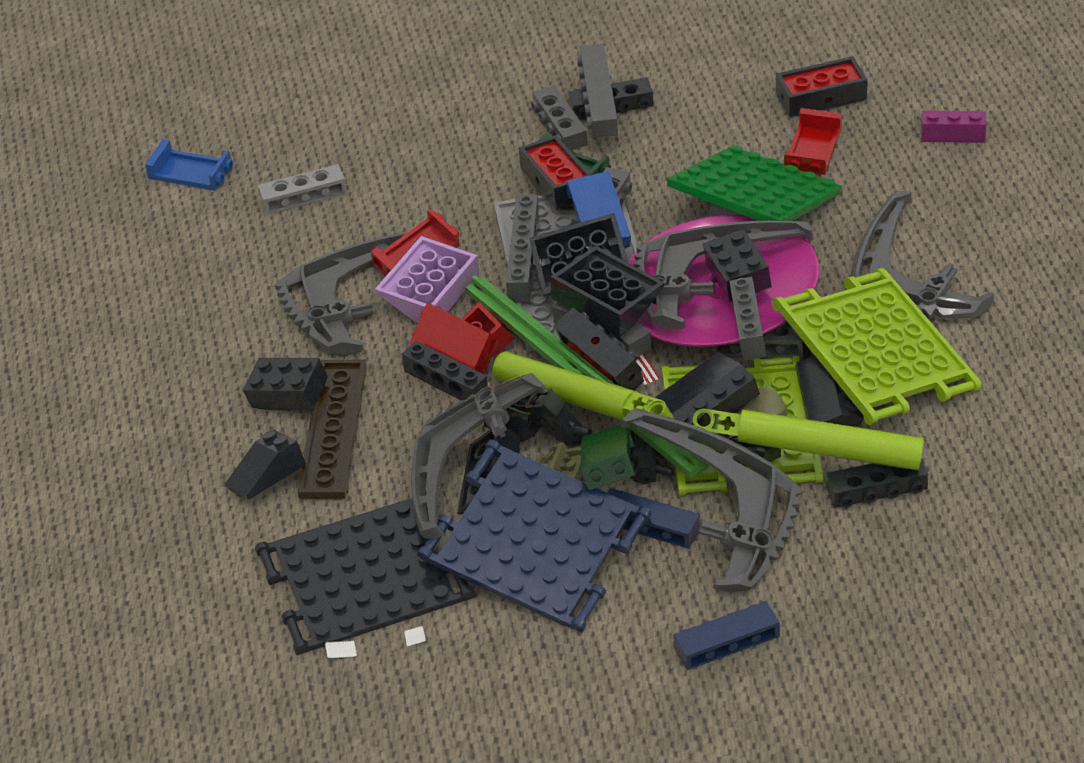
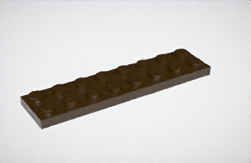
(333, 431)

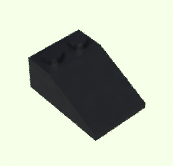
(521, 420)
(265, 464)

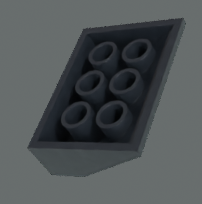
(562, 246)
(605, 289)
(712, 385)

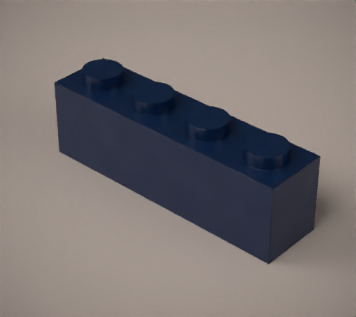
(666, 522)
(726, 635)

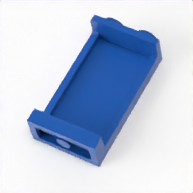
(187, 168)
(596, 197)

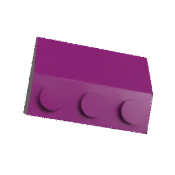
(953, 126)

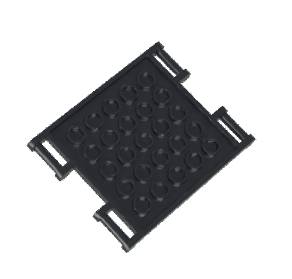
(358, 576)

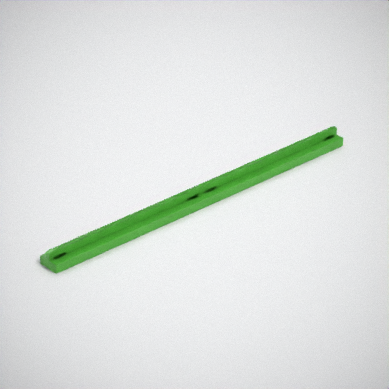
(564, 357)

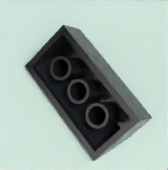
(823, 396)
(476, 449)

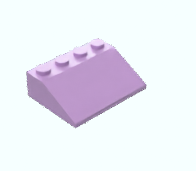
(428, 274)

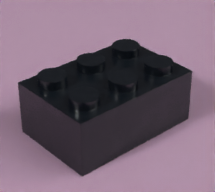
(735, 258)
(285, 383)

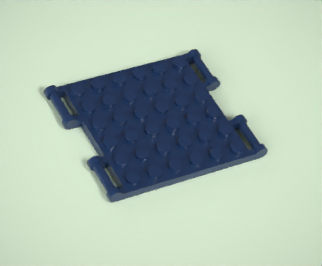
(535, 536)

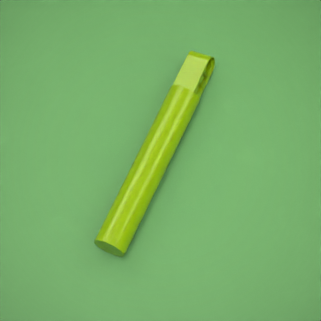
(578, 388)
(819, 437)

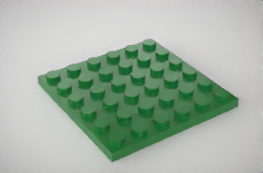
(754, 185)

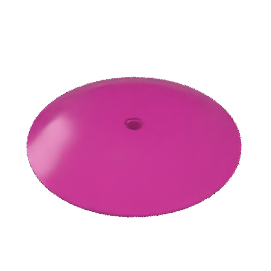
(712, 318)

